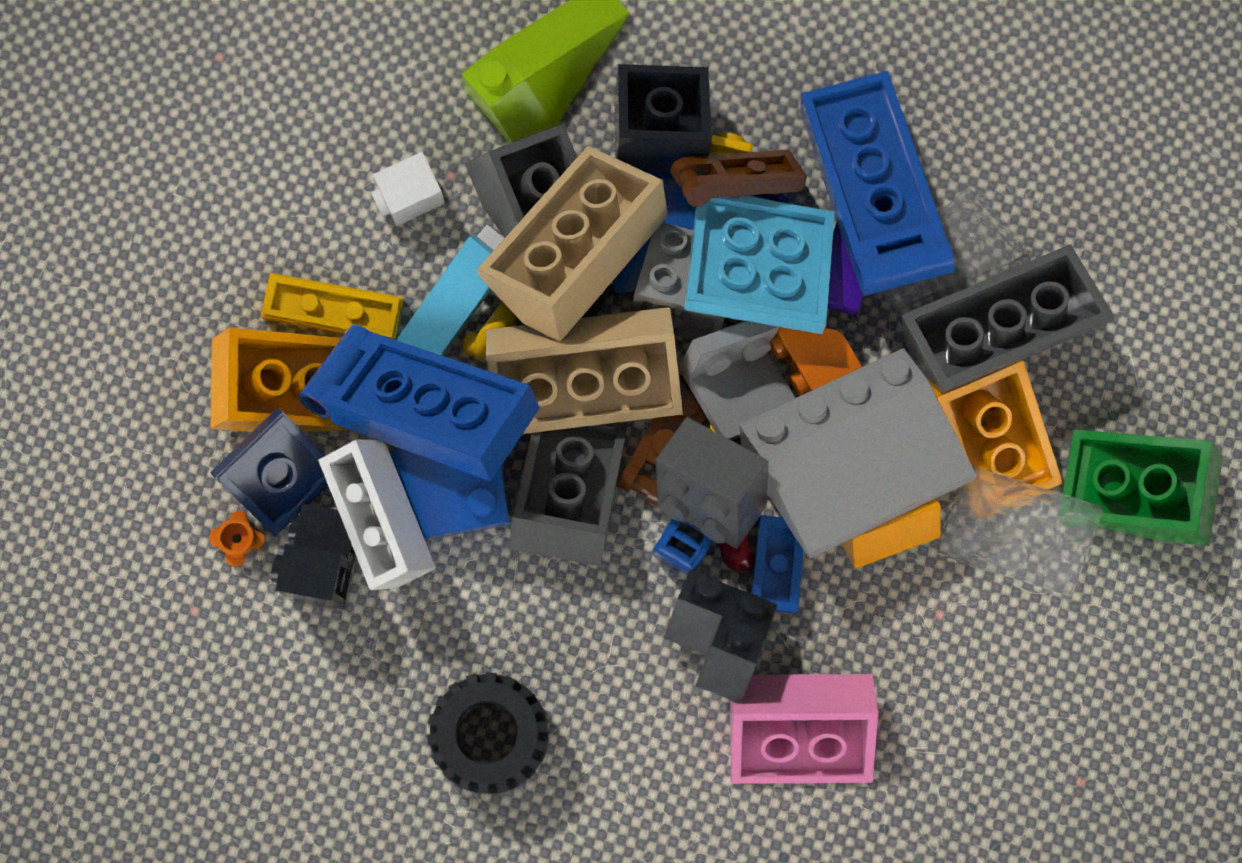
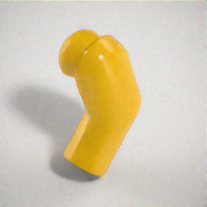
(475, 343)

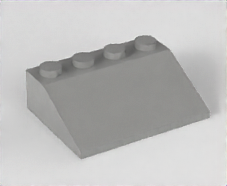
(857, 452)

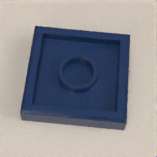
(273, 471)

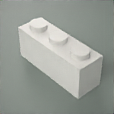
(376, 514)

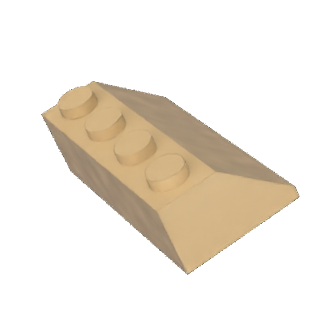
(575, 241)
(599, 372)

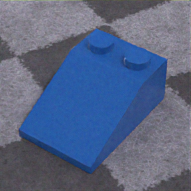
(450, 499)

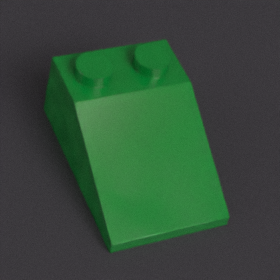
(1147, 483)

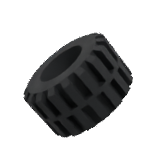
(446, 733)

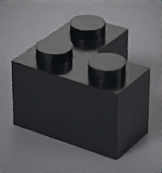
(319, 561)
(723, 626)

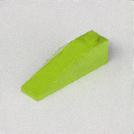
(541, 69)

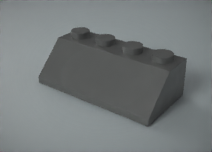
(1004, 319)

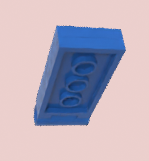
(870, 166)
(421, 401)

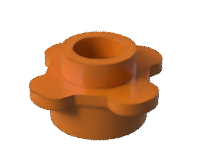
(237, 525)

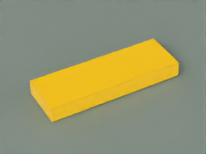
(330, 306)

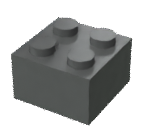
(711, 483)

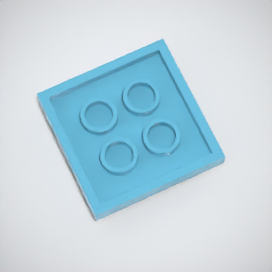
(761, 262)

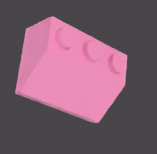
(804, 729)

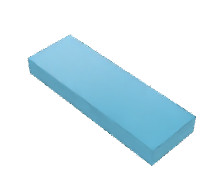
(450, 301)

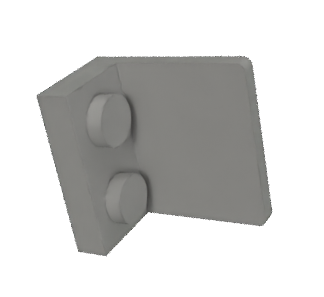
(665, 282)
(735, 375)

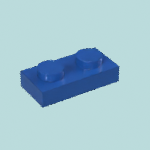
(777, 564)

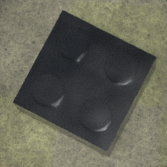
(661, 115)

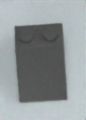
(519, 174)
(568, 492)

